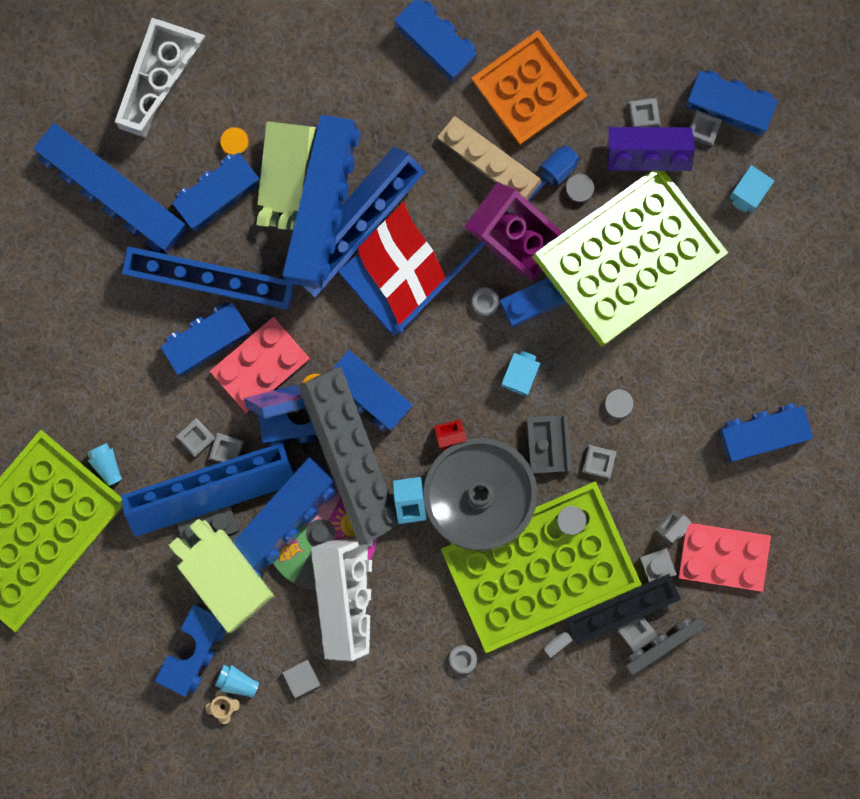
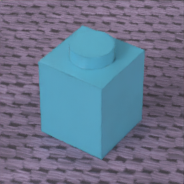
(751, 190)
(521, 373)
(409, 500)

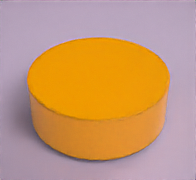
(234, 141)

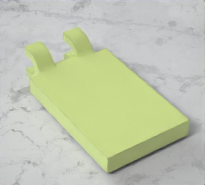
(284, 172)
(221, 576)

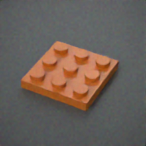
(529, 87)

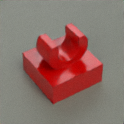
(450, 433)

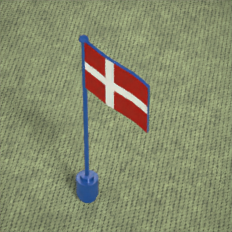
(406, 264)

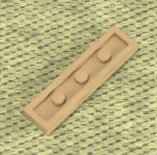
(488, 158)

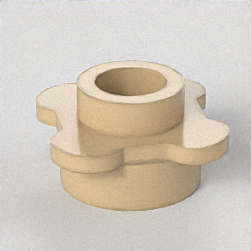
(230, 706)

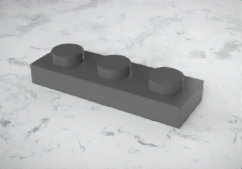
(663, 644)

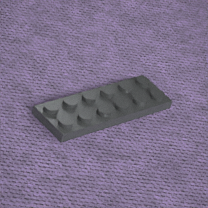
(349, 455)

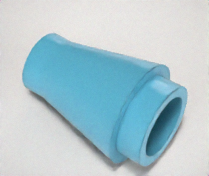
(105, 464)
(235, 682)

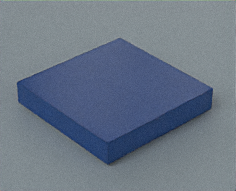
(276, 401)

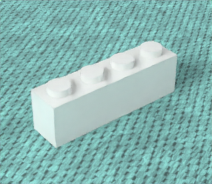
(158, 66)
(343, 597)

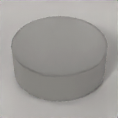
(579, 188)
(485, 301)
(618, 403)
(571, 520)
(462, 659)

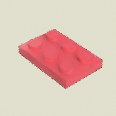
(260, 363)
(724, 557)

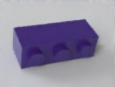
(650, 148)

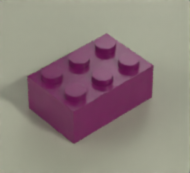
(512, 229)

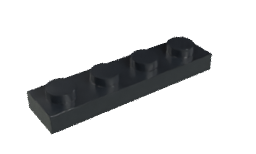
(623, 608)

